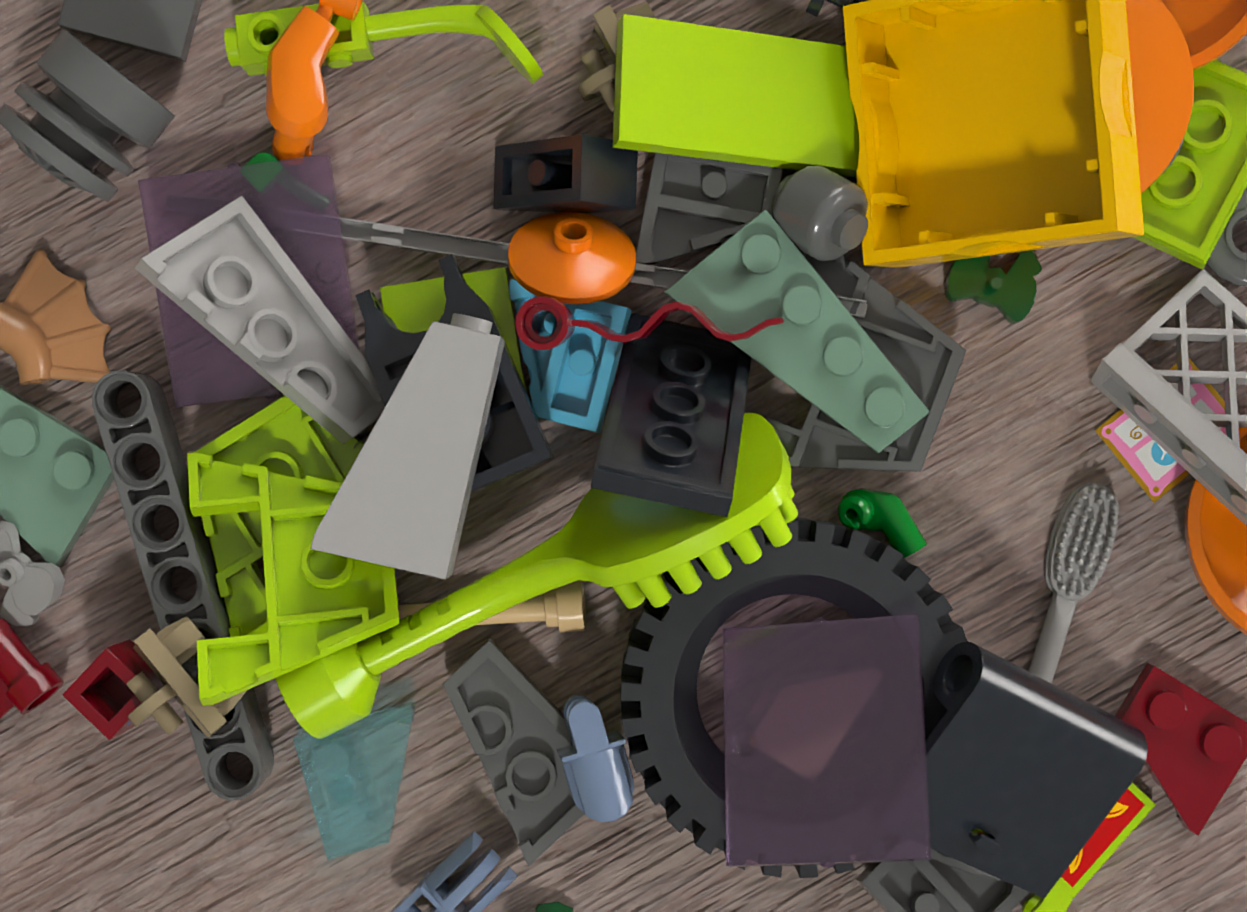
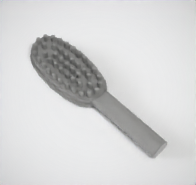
(1073, 565)

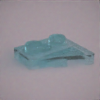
(357, 779)

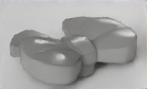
(30, 584)

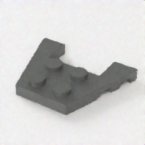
(917, 351)

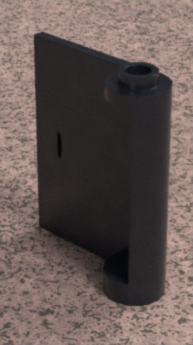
(1022, 767)

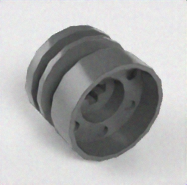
(83, 117)

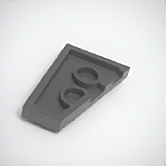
(517, 740)

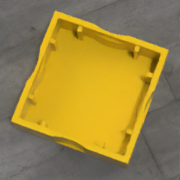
(992, 126)

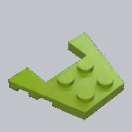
(288, 445)
(312, 596)

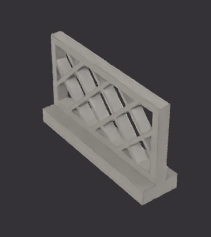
(1168, 413)

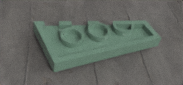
(819, 343)

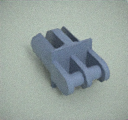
(595, 763)
(450, 898)

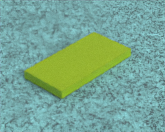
(733, 96)

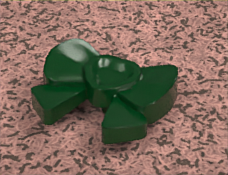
(1009, 292)

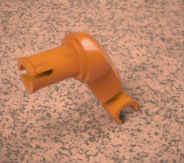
(294, 77)

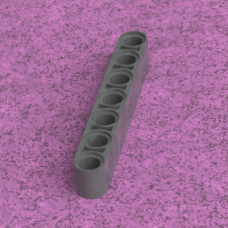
(162, 557)

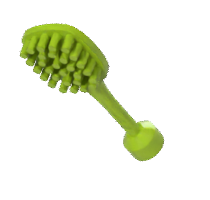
(606, 541)

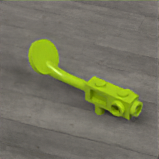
(252, 37)

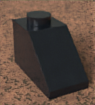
(565, 176)

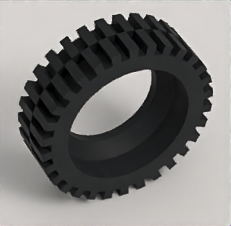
(668, 642)

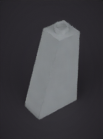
(419, 464)

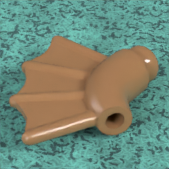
(52, 327)

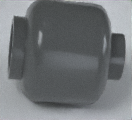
(821, 212)

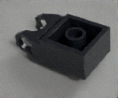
(512, 431)

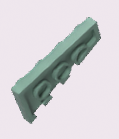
(48, 477)

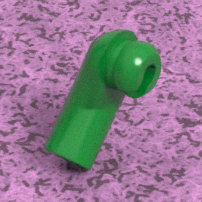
(881, 513)

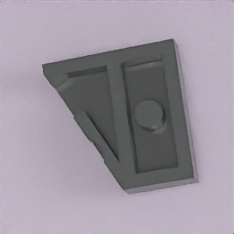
(700, 204)
(938, 887)

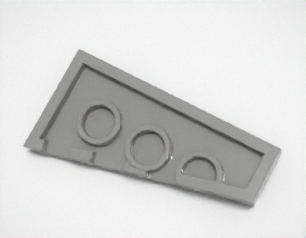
(263, 309)

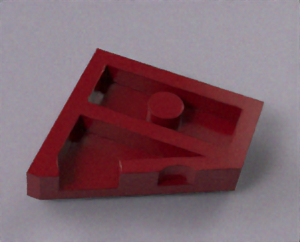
(1190, 743)

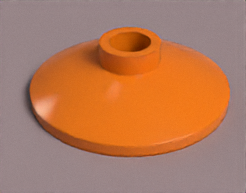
(572, 257)

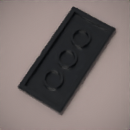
(675, 418)

